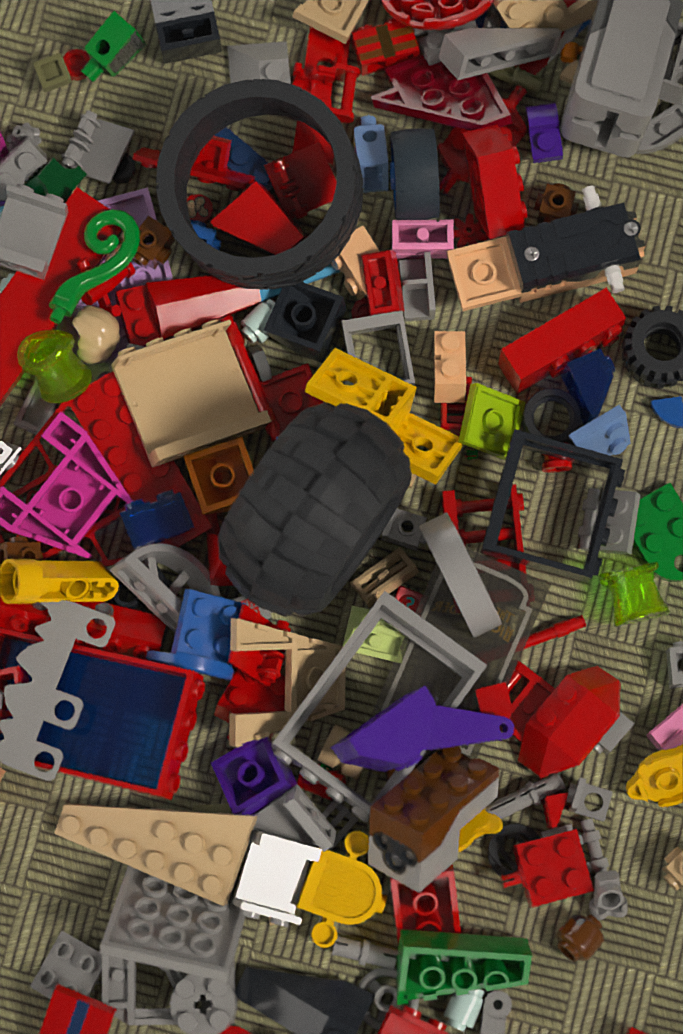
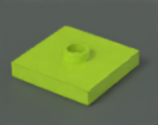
(490, 420)

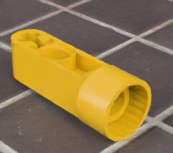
(52, 581)

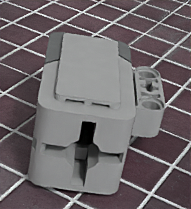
(624, 73)

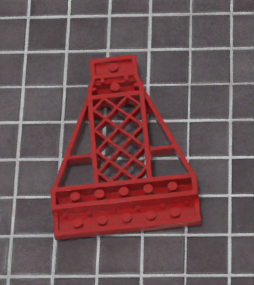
(111, 427)

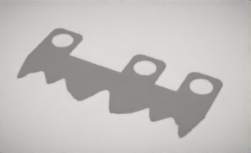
(36, 700)

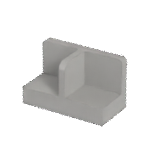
(417, 288)

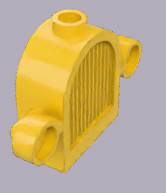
(341, 889)

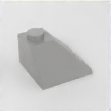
(259, 62)

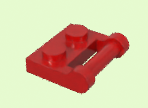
(529, 699)

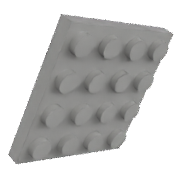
(172, 927)

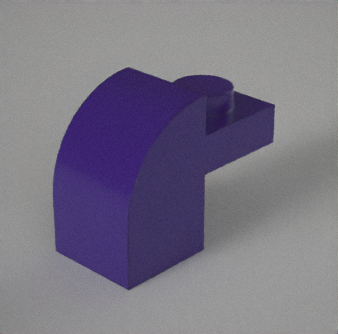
(544, 132)

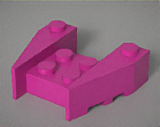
(71, 495)

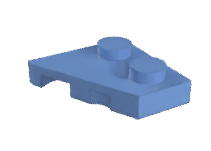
(604, 434)

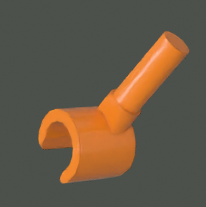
(570, 52)

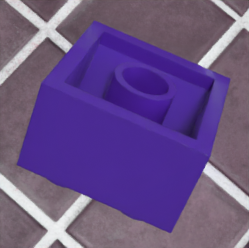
(252, 776)

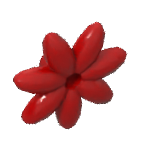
(465, 236)

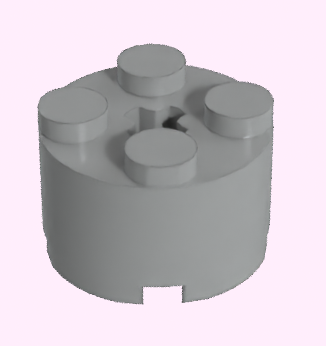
(190, 1018)

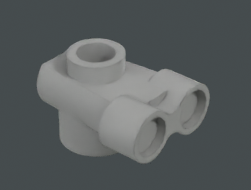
(608, 896)

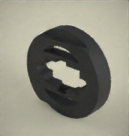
(497, 841)

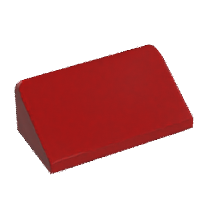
(382, 282)

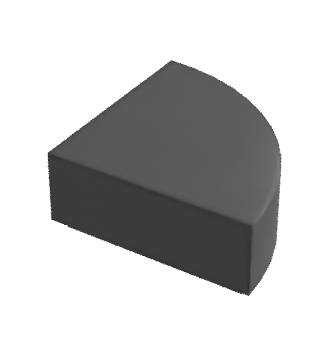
(260, 362)

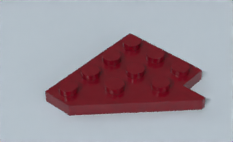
(439, 97)

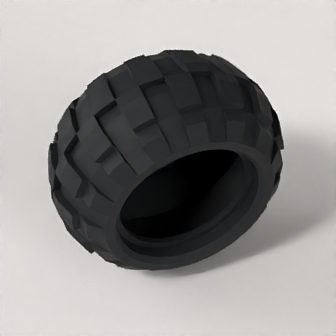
(313, 508)

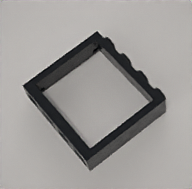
(606, 508)

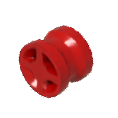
(555, 465)

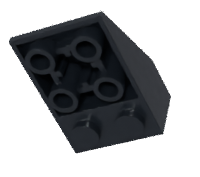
(186, 29)

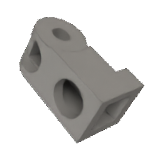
(494, 1013)

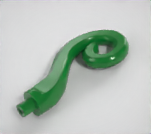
(74, 288)

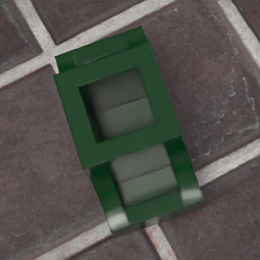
(56, 179)

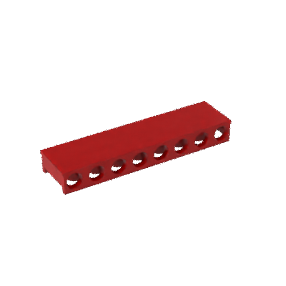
(27, 298)

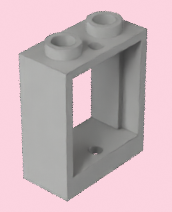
(376, 323)

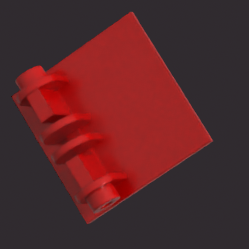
(302, 180)
(259, 664)

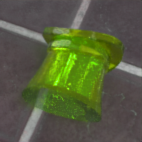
(54, 364)
(634, 594)

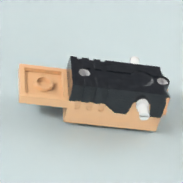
(550, 257)

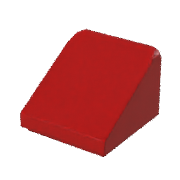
(553, 808)

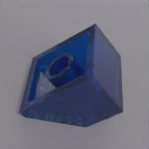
(589, 382)

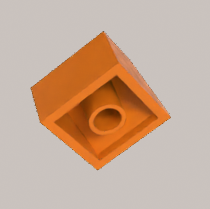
(219, 474)

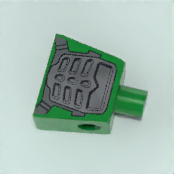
(112, 47)

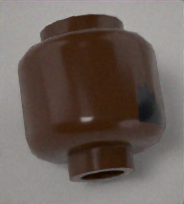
(580, 937)

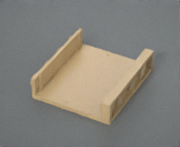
(187, 393)

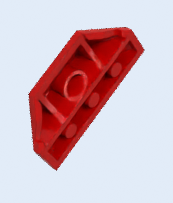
(570, 722)

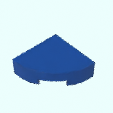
(669, 411)

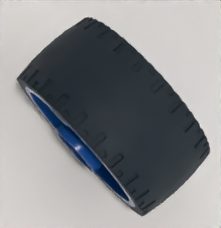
(414, 174)

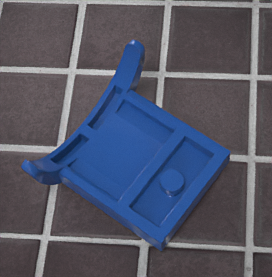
(202, 635)

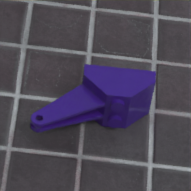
(416, 725)

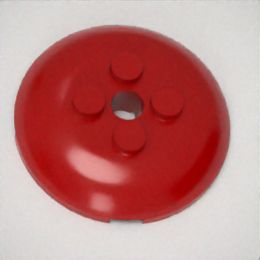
(435, 13)

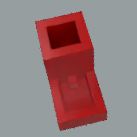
(495, 700)

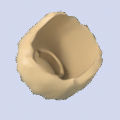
(97, 334)

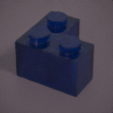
(156, 521)

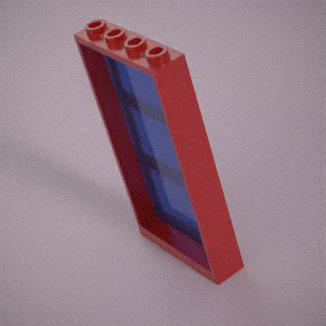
(130, 719)

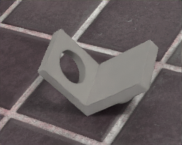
(577, 795)

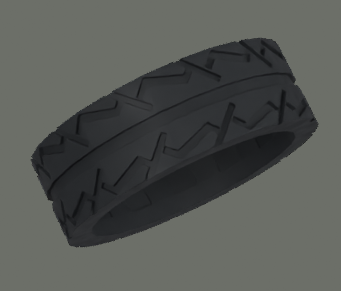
(214, 113)

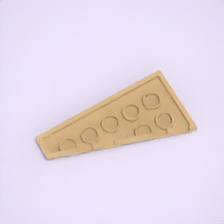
(177, 846)

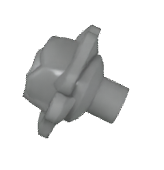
(20, 133)

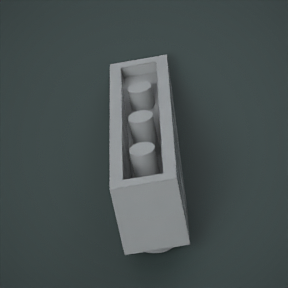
(492, 49)

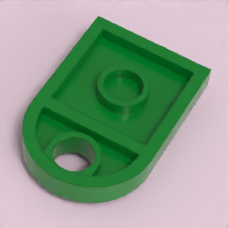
(660, 531)

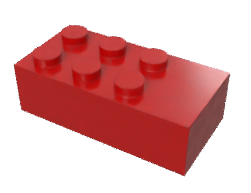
(562, 340)

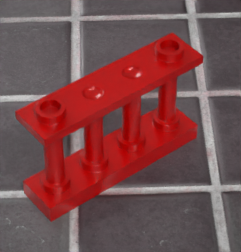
(456, 508)

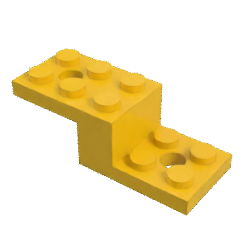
(390, 401)

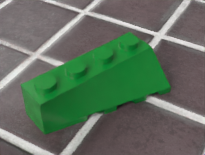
(458, 963)

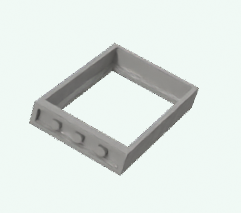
(417, 631)

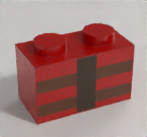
(383, 46)

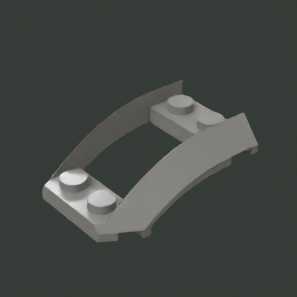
(120, 993)

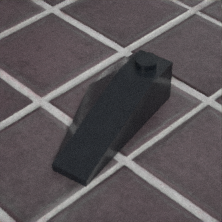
(305, 1001)

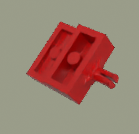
(250, 696)
(550, 869)

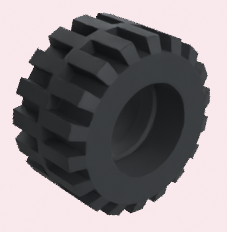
(635, 353)

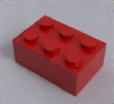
(494, 180)

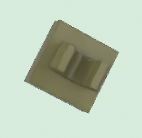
(52, 72)

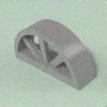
(460, 574)
(145, 584)

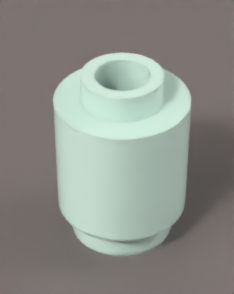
(256, 320)
(464, 1009)

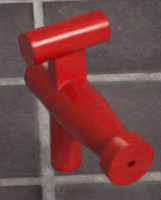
(101, 292)

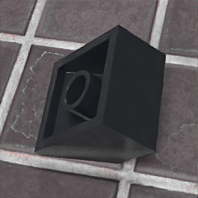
(306, 319)

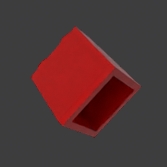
(260, 221)

